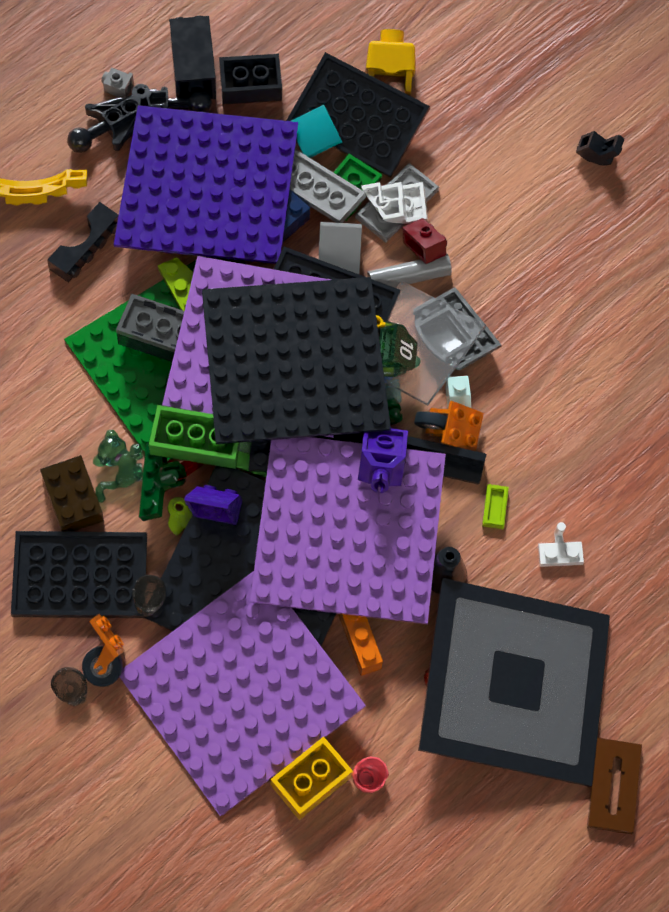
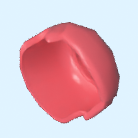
(370, 774)

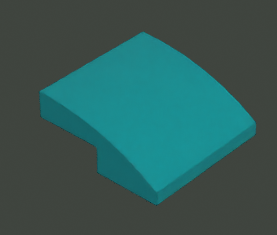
(316, 132)

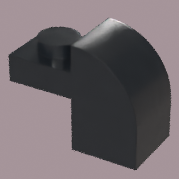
(599, 150)

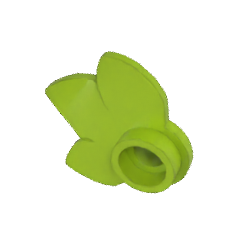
(178, 519)

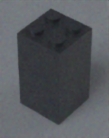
(192, 56)

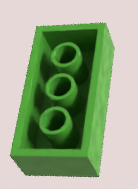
(190, 438)

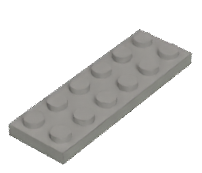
(324, 189)

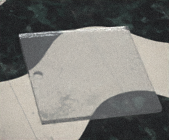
(442, 341)

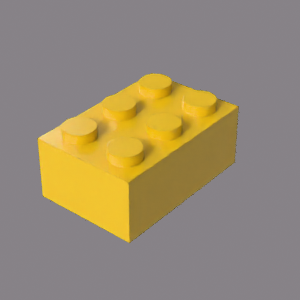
(311, 778)

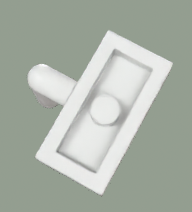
(560, 552)

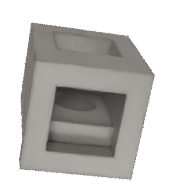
(117, 82)

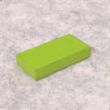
(495, 506)

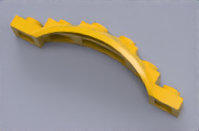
(38, 190)

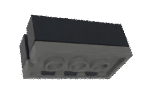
(150, 327)

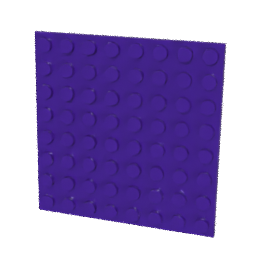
(207, 185)

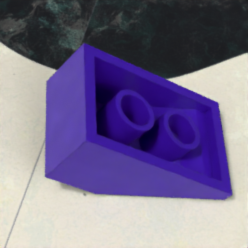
(214, 504)

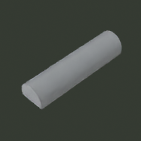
(412, 272)

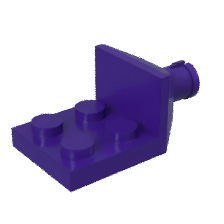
(383, 458)

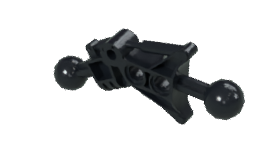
(119, 115)

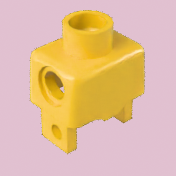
(392, 57)

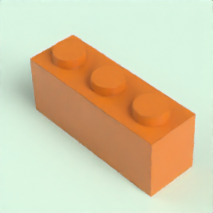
(362, 643)

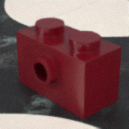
(424, 240)

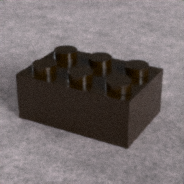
(72, 494)

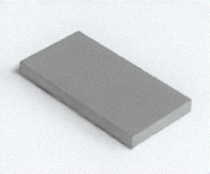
(372, 219)

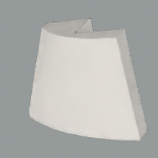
(398, 202)

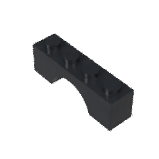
(68, 261)

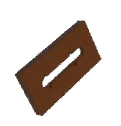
(598, 812)

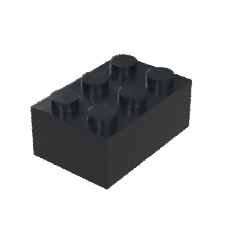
(250, 78)

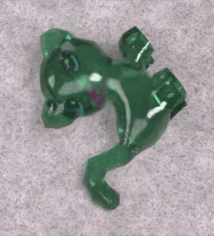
(114, 453)

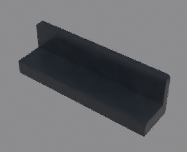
(459, 462)

